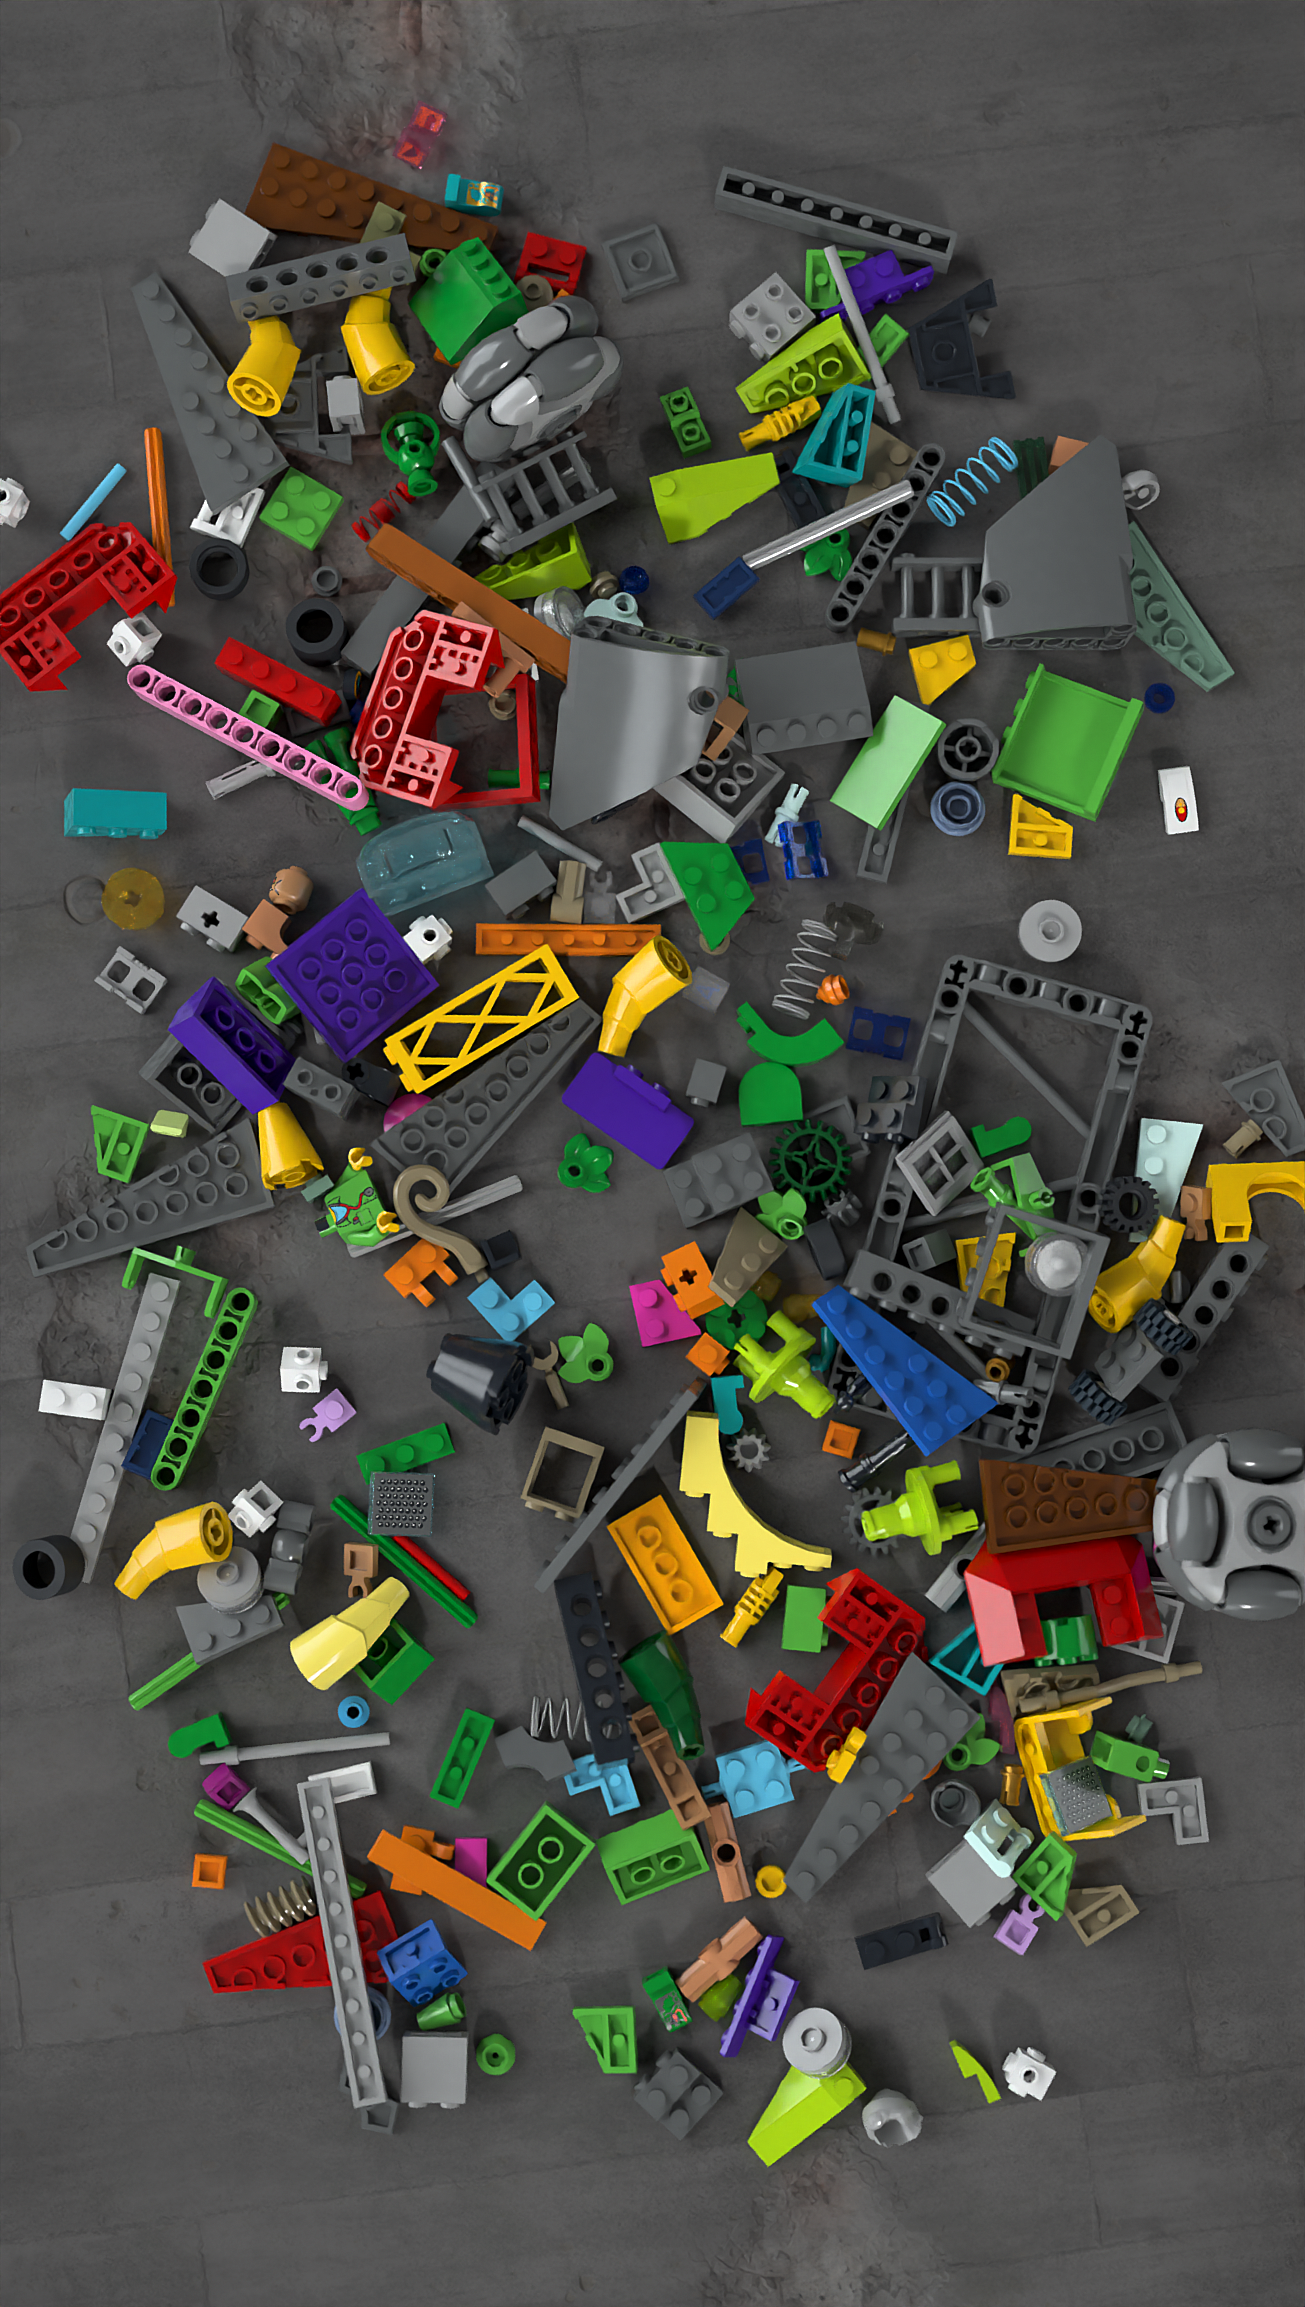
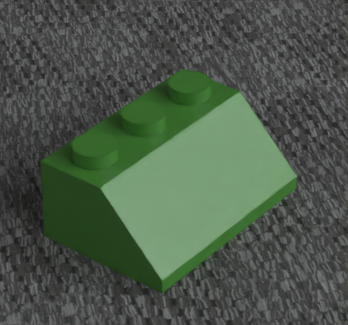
(651, 1856)

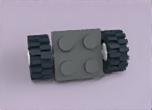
(1129, 1361)

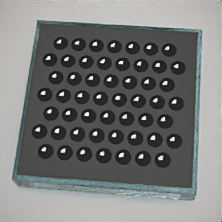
(400, 1503)
(1076, 1795)

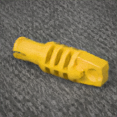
(782, 422)
(752, 1605)

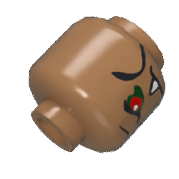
(291, 890)

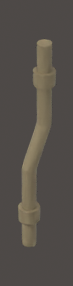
(1168, 1673)

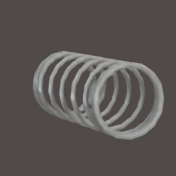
(816, 929)
(535, 1719)

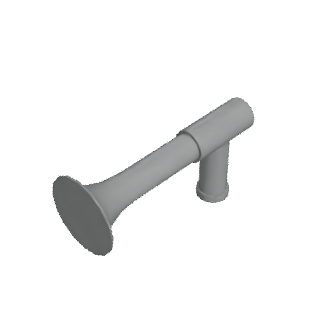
(294, 1847)

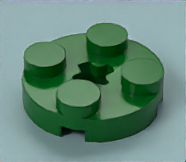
(728, 1334)

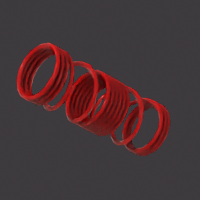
(382, 512)

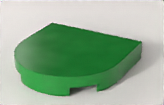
(770, 1096)

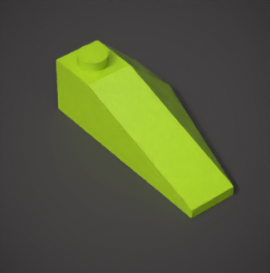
(546, 566)

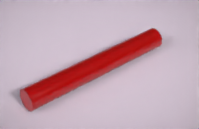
(432, 1566)

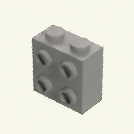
(231, 240)
(771, 318)
(970, 1884)
(434, 2068)

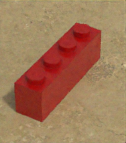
(278, 682)

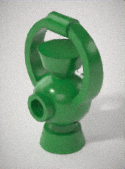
(414, 456)

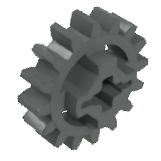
(856, 1511)

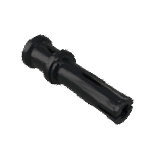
(870, 1464)

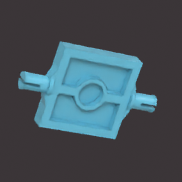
(753, 1778)

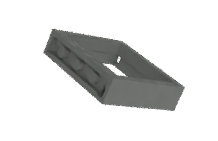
(1080, 1298)

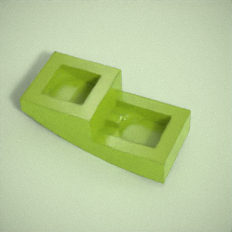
(970, 2065)

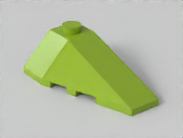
(809, 367)
(704, 494)
(802, 2108)

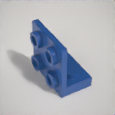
(421, 1964)

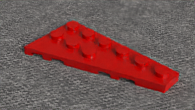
(299, 1954)

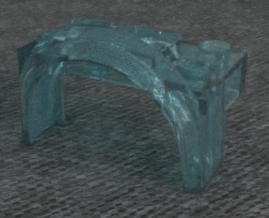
(417, 843)

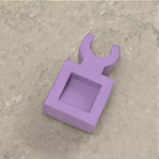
(331, 1412)
(1017, 1928)

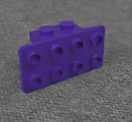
(628, 1109)

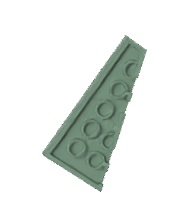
(1168, 620)

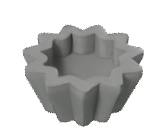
(748, 1449)

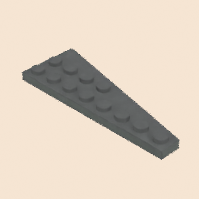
(223, 439)
(188, 1195)

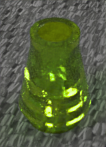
(720, 1997)

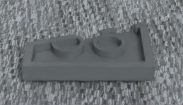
(1271, 1105)
(215, 1633)

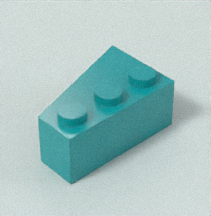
(840, 438)
(115, 813)
(963, 1661)

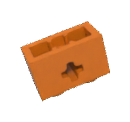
(689, 1264)

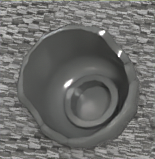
(955, 1803)

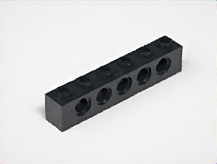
(607, 1752)

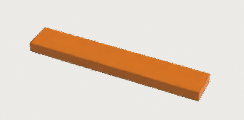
(564, 939)
(455, 1889)

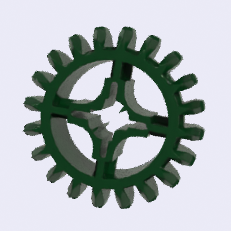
(817, 1134)

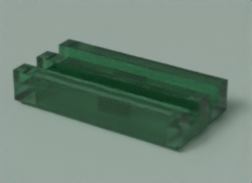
(1029, 444)

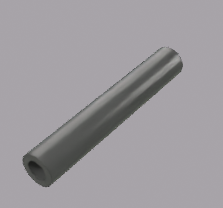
(470, 479)

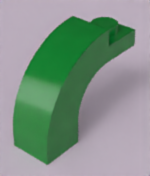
(790, 1051)

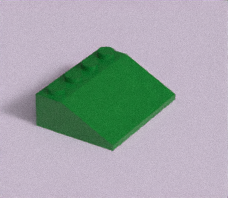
(467, 300)

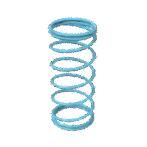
(932, 498)

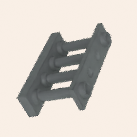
(568, 509)
(938, 623)

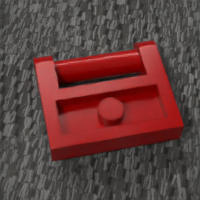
(552, 256)

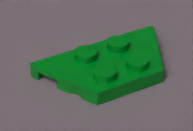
(710, 886)

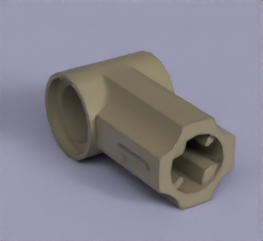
(568, 899)

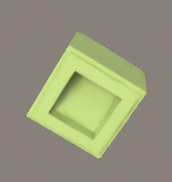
(170, 1123)

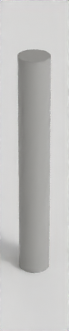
(559, 843)

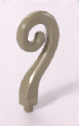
(465, 1249)

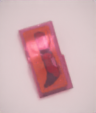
(419, 135)
(1001, 1712)

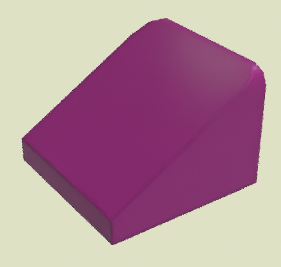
(225, 1786)

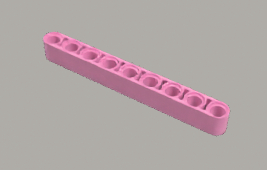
(257, 747)

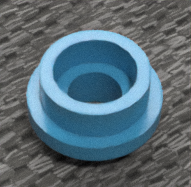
(358, 1702)

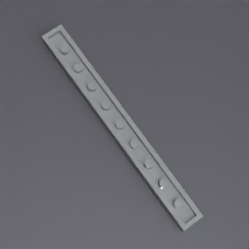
(123, 1418)
(342, 1943)

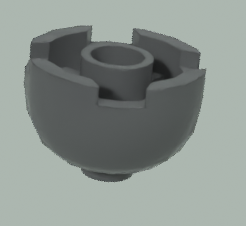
(963, 739)

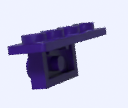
(879, 281)
(764, 1999)

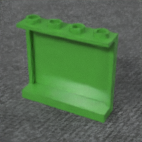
(1066, 743)

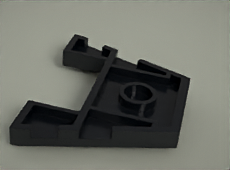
(946, 353)

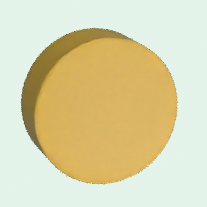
(770, 1881)

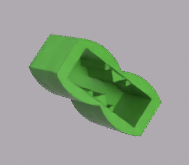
(262, 989)

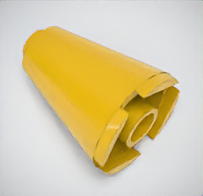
(285, 1149)

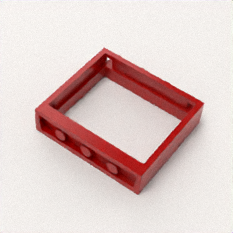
(527, 749)

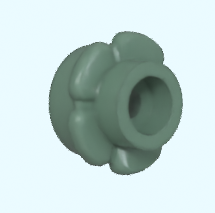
(1138, 1728)

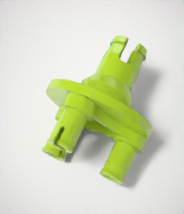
(784, 1370)
(918, 1512)

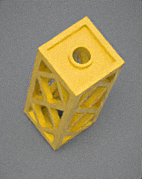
(399, 1053)

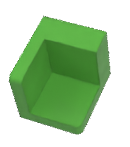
(261, 710)

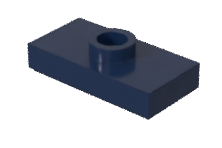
(726, 588)
(147, 1444)

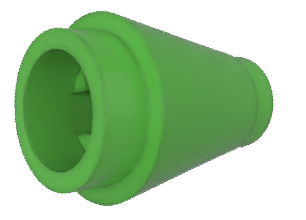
(442, 2012)

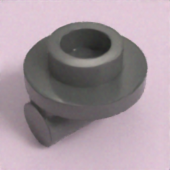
(1176, 1288)

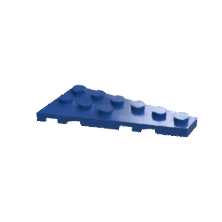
(914, 1384)

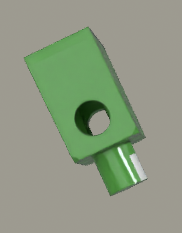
(1127, 1757)

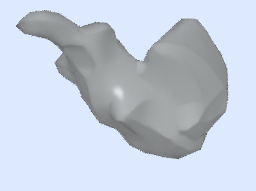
(1140, 488)

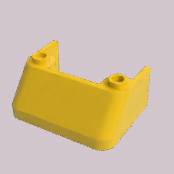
(1051, 1741)

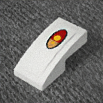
(1178, 800)

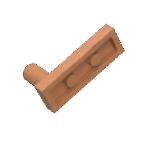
(514, 657)

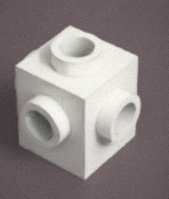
(15, 504)
(134, 639)
(425, 949)
(302, 1369)
(255, 1509)
(1036, 2080)

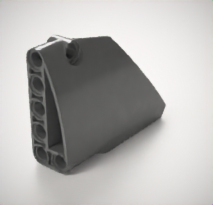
(1061, 562)
(630, 714)

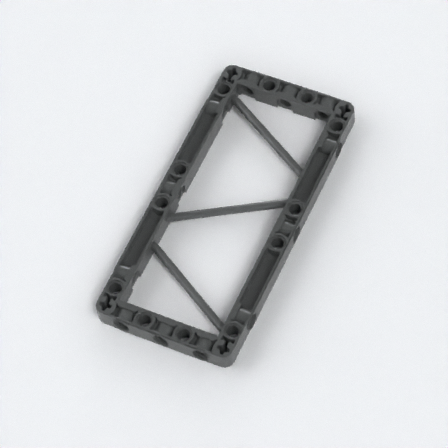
(1094, 1170)

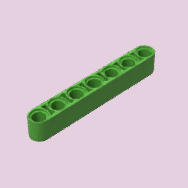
(193, 1400)

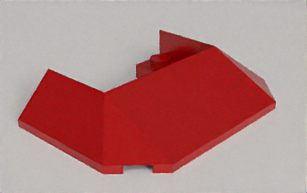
(68, 589)
(406, 699)
(1005, 1584)
(880, 1637)

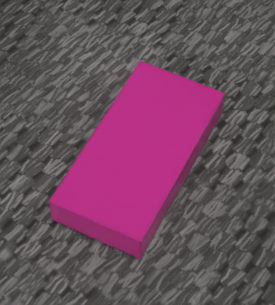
(472, 1858)

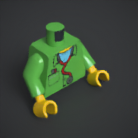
(356, 1206)

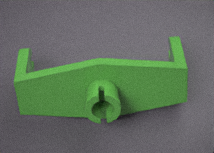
(1029, 1191)
(182, 1260)

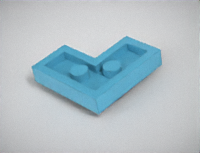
(510, 1316)
(614, 1783)

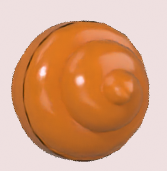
(833, 990)

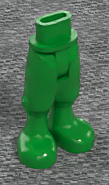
(366, 818)

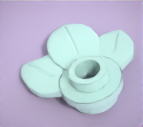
(609, 609)

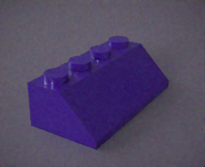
(233, 1045)

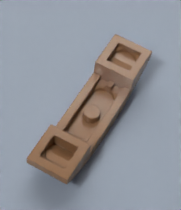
(669, 1769)

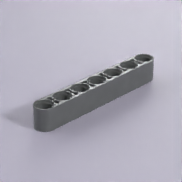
(881, 552)

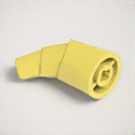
(343, 1639)

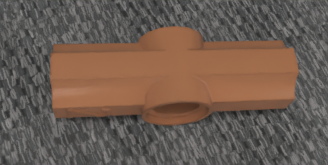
(731, 1870)
(718, 1959)

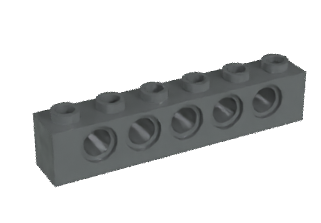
(320, 278)
(868, 1265)
(1201, 1295)

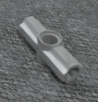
(950, 1583)

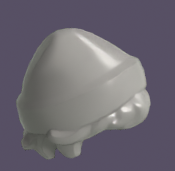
(891, 2118)

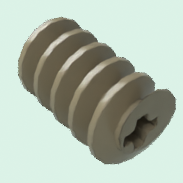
(281, 1908)

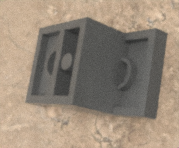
(718, 1180)

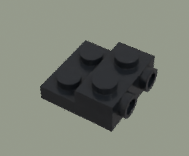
(891, 1109)

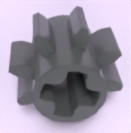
(842, 1208)

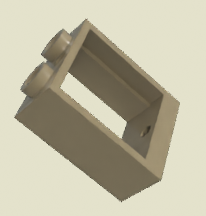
(538, 1502)

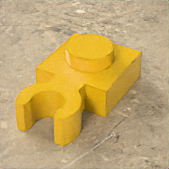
(841, 1761)

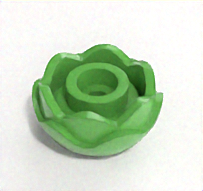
(500, 2045)

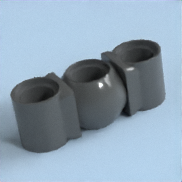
(289, 1547)

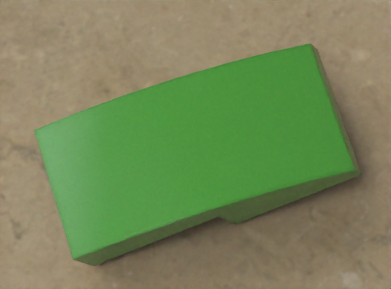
(685, 422)

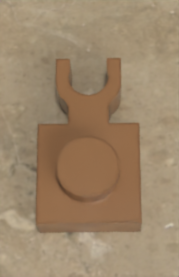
(1195, 1206)
(361, 1564)

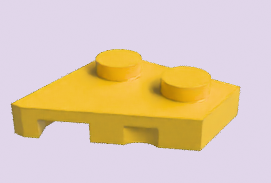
(940, 666)
(1037, 832)

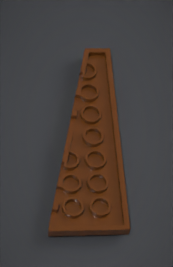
(327, 201)
(1054, 1505)

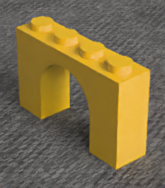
(1237, 1183)

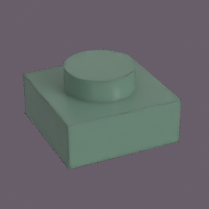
(317, 1188)

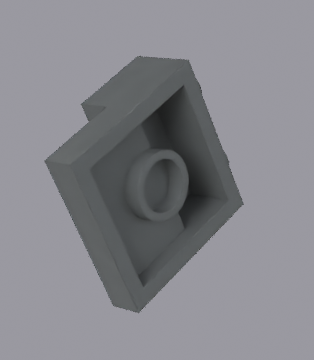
(677, 2092)

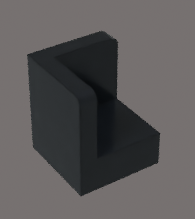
(501, 1250)

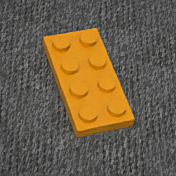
(664, 1565)

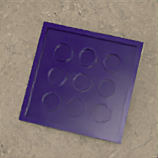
(352, 975)

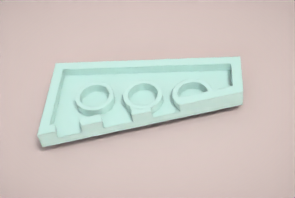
(1163, 1160)

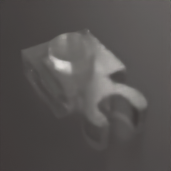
(599, 904)

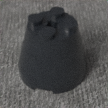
(482, 1378)

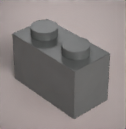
(521, 886)

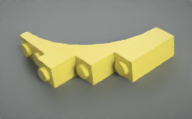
(728, 1513)

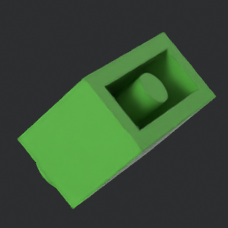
(801, 1626)

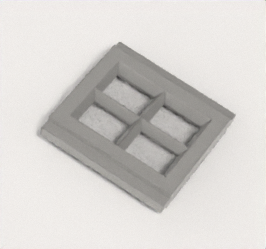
(939, 1163)

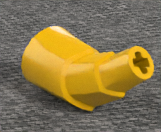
(375, 344)
(266, 367)
(638, 989)
(1135, 1280)
(178, 1542)

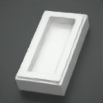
(350, 1781)

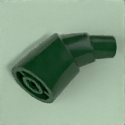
(667, 1684)

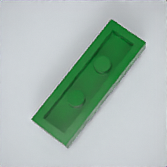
(407, 1452)
(462, 1757)

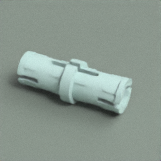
(787, 812)

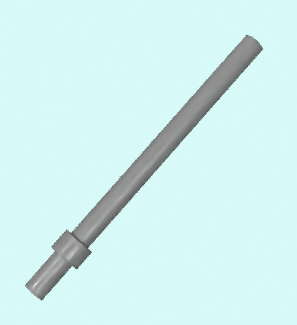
(883, 390)
(233, 1754)

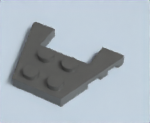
(298, 417)

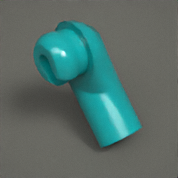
(828, 1351)

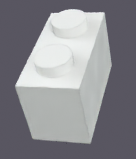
(75, 1400)

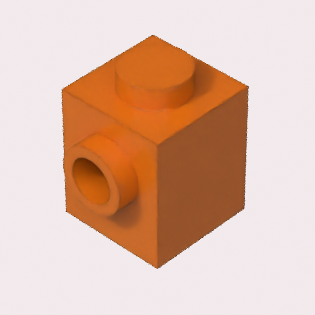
(708, 1355)

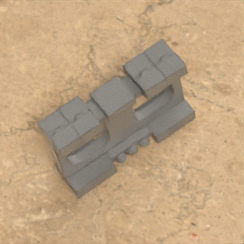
(137, 972)

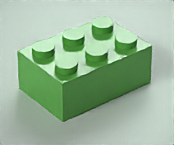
(541, 1860)

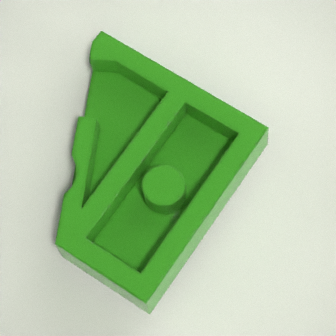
(117, 1143)
(1048, 1874)
(611, 2035)

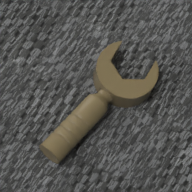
(552, 1377)

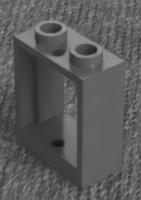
(321, 1088)

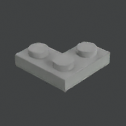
(657, 890)
(1184, 1800)

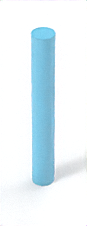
(93, 502)

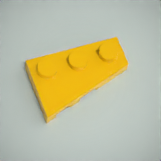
(997, 1272)

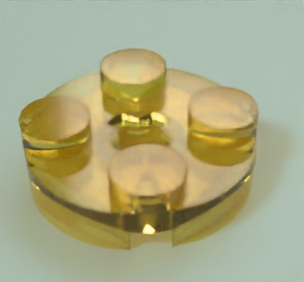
(116, 892)

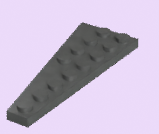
(474, 1112)
(623, 1475)
(903, 1743)

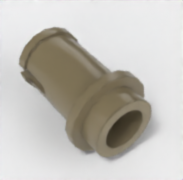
(1243, 1138)

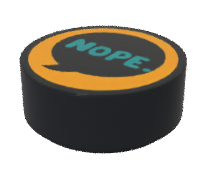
(352, 684)

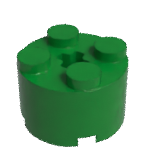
(1067, 1639)

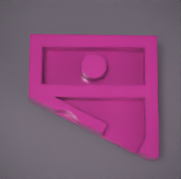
(659, 1315)

